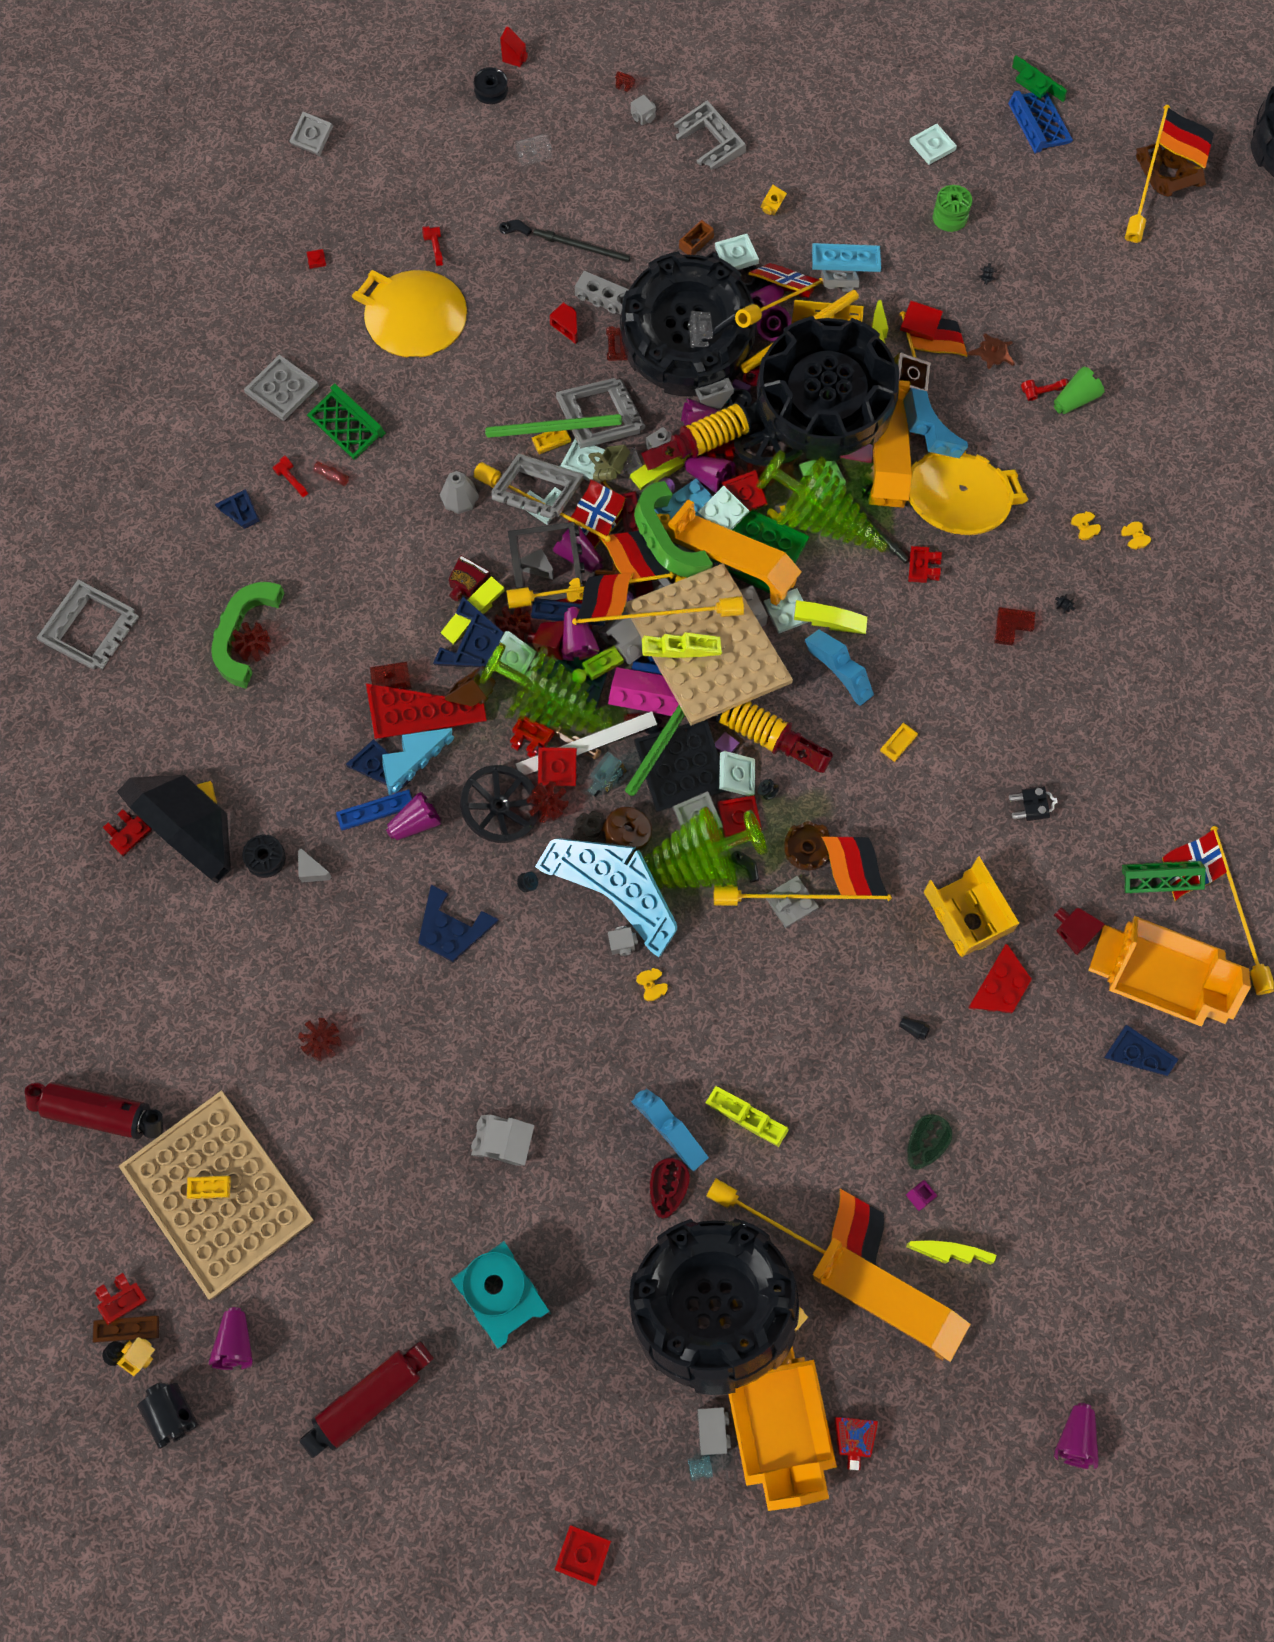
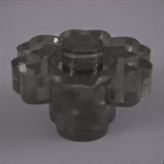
(590, 827)

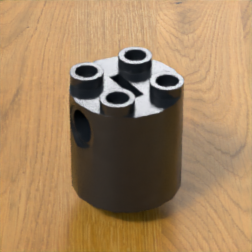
(166, 1413)

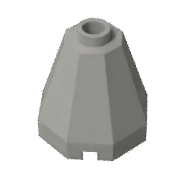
(459, 493)

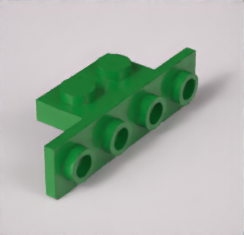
(1036, 81)

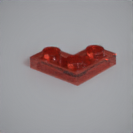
(1008, 621)

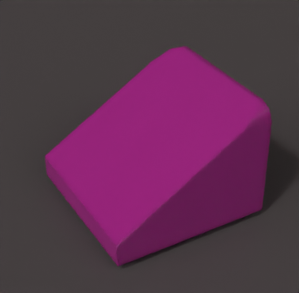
(921, 1195)

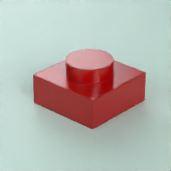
(316, 258)

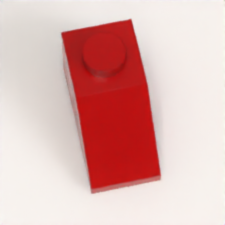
(513, 48)
(565, 321)

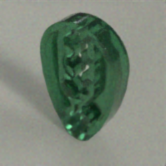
(939, 1145)

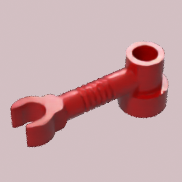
(433, 234)
(1032, 391)
(283, 468)

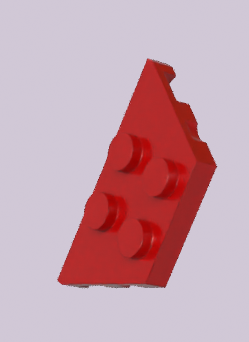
(1002, 985)

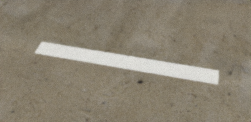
(597, 739)

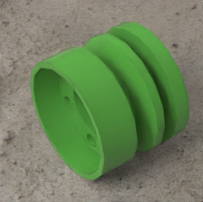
(952, 208)

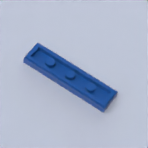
(373, 810)

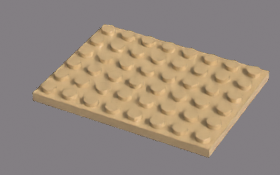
(719, 682)
(216, 1235)

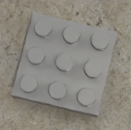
(281, 387)

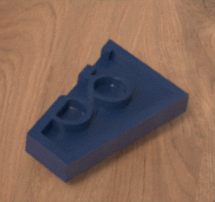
(369, 762)
(1139, 1052)

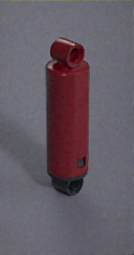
(94, 1110)
(365, 1399)

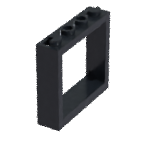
(516, 558)

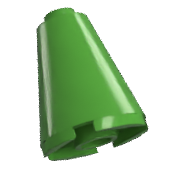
(1079, 391)

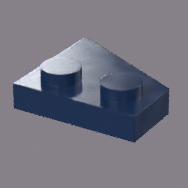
(239, 509)

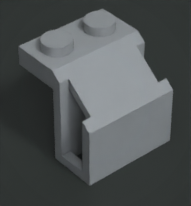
(625, 638)
(502, 1139)

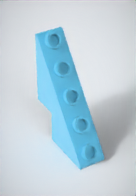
(417, 751)

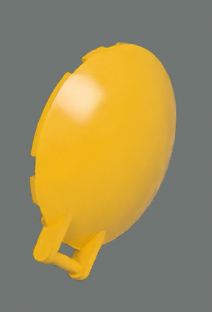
(412, 312)
(969, 512)

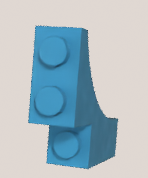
(924, 421)
(837, 658)
(670, 1128)

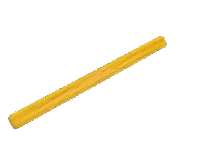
(827, 312)

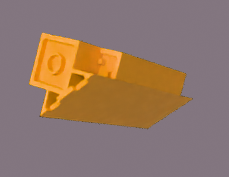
(1170, 972)
(784, 1434)

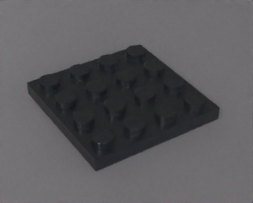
(684, 767)

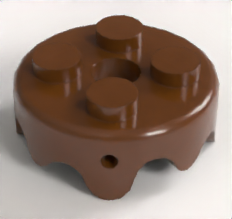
(632, 817)
(806, 833)

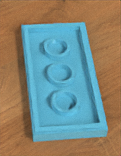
(846, 257)

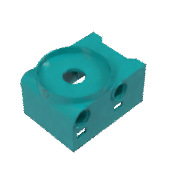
(510, 1307)

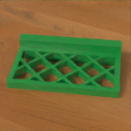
(358, 415)

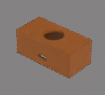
(700, 231)

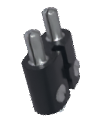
(1034, 803)

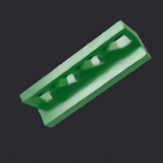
(1161, 870)

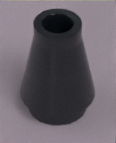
(916, 1028)

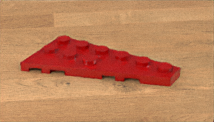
(408, 712)

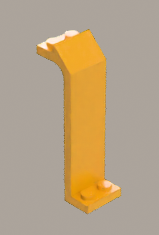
(893, 459)
(735, 550)
(891, 1300)

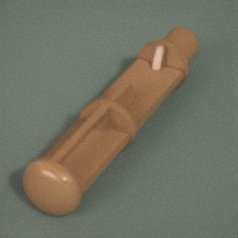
(567, 738)

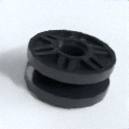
(490, 85)
(262, 845)

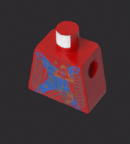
(855, 1439)

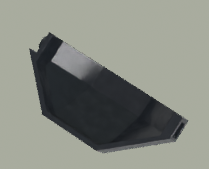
(183, 818)

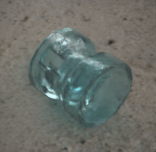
(700, 1468)

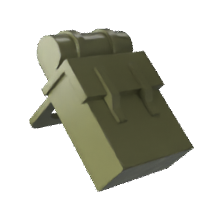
(610, 462)

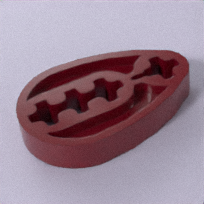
(680, 1186)

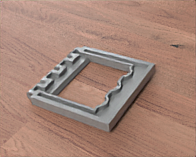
(630, 416)
(541, 470)
(67, 613)

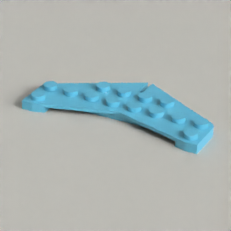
(626, 884)

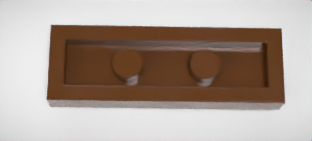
(126, 1329)

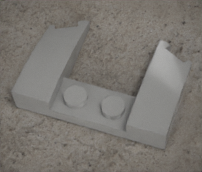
(706, 115)

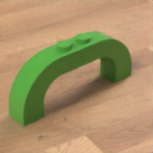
(657, 539)
(245, 599)

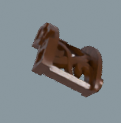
(1190, 173)

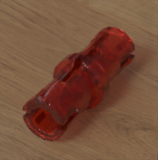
(331, 473)

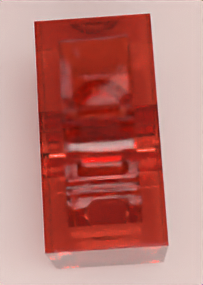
(398, 672)

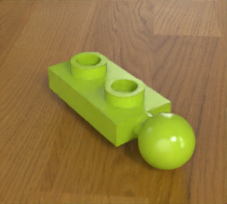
(598, 665)

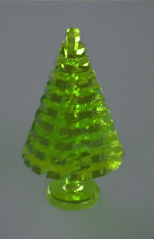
(821, 503)
(545, 691)
(702, 853)

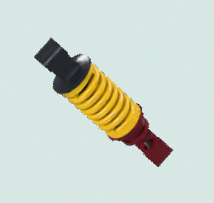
(705, 434)
(775, 735)

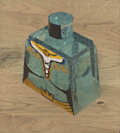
(611, 769)

